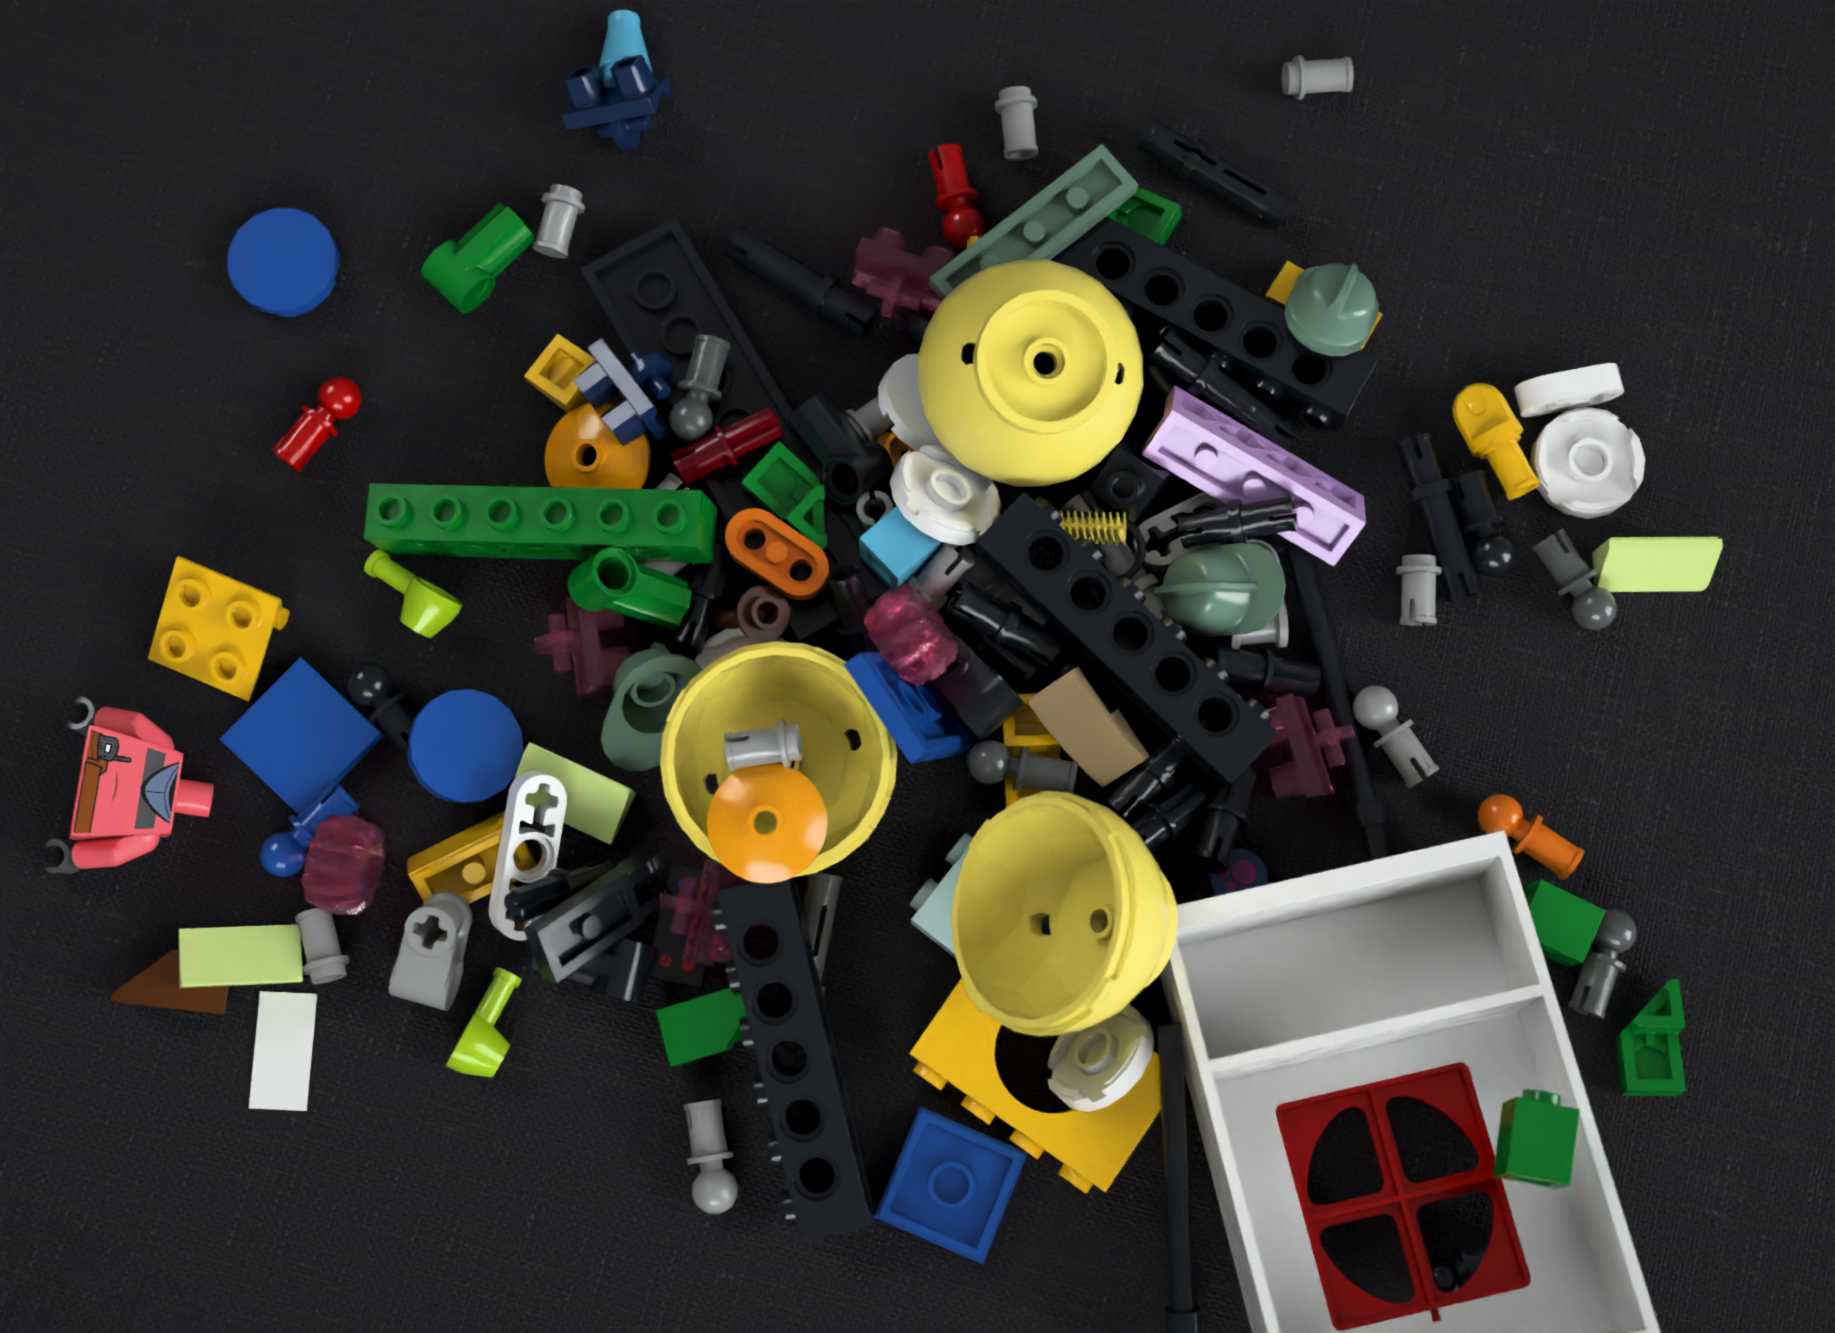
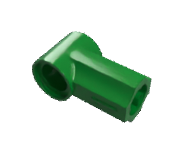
(468, 268)
(631, 590)

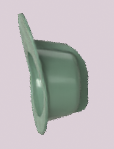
(1332, 309)
(1223, 589)
(642, 700)

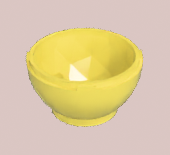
(1003, 412)
(754, 691)
(1105, 907)

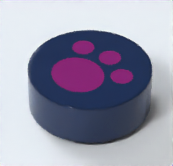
(1243, 872)

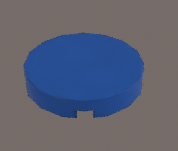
(283, 262)
(464, 746)

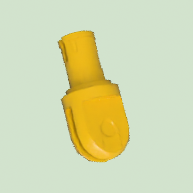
(1493, 434)

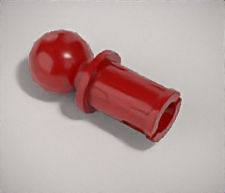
(955, 196)
(337, 400)

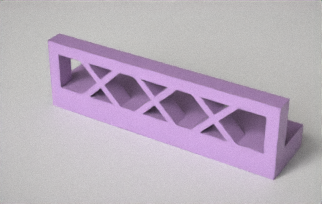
(1243, 465)

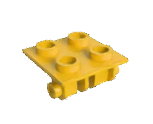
(215, 628)

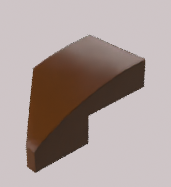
(160, 988)

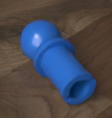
(285, 851)

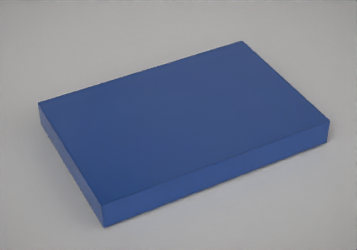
(911, 713)

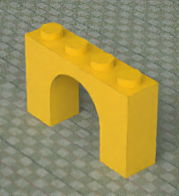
(1089, 1144)

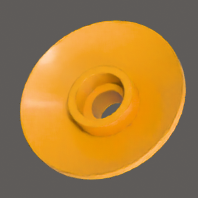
(614, 464)
(799, 827)

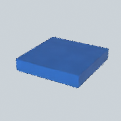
(301, 736)
(951, 1185)

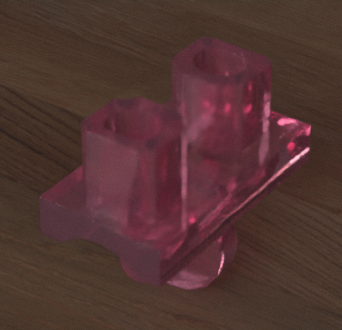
(898, 275)
(592, 665)
(1308, 772)
(703, 941)

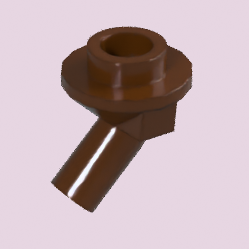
(759, 613)

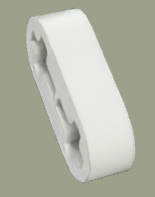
(1569, 389)

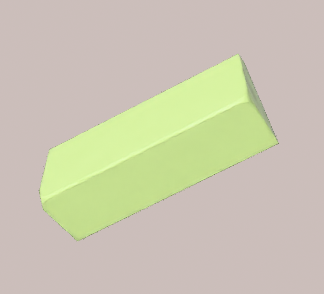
(1656, 563)
(593, 801)
(240, 956)

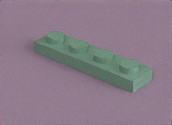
(1046, 221)

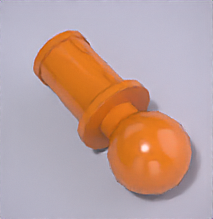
(1533, 838)

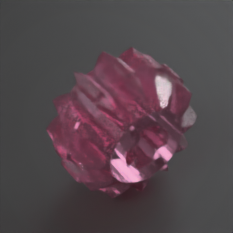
(911, 635)
(344, 865)

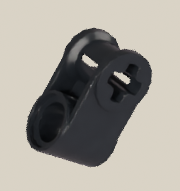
(977, 693)

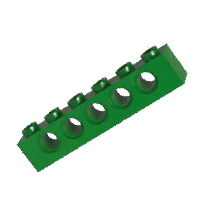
(540, 522)

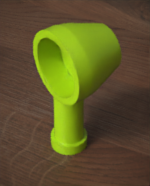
(425, 605)
(481, 1045)

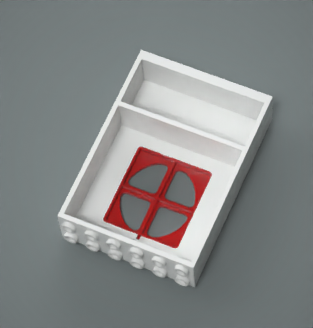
(1371, 990)

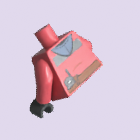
(125, 790)

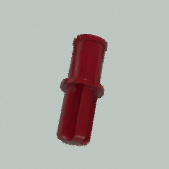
(726, 445)

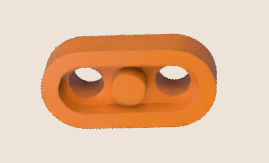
(779, 554)

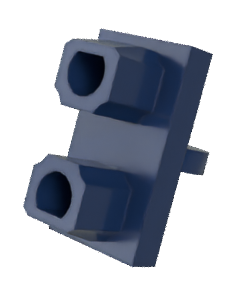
(619, 109)
(635, 412)

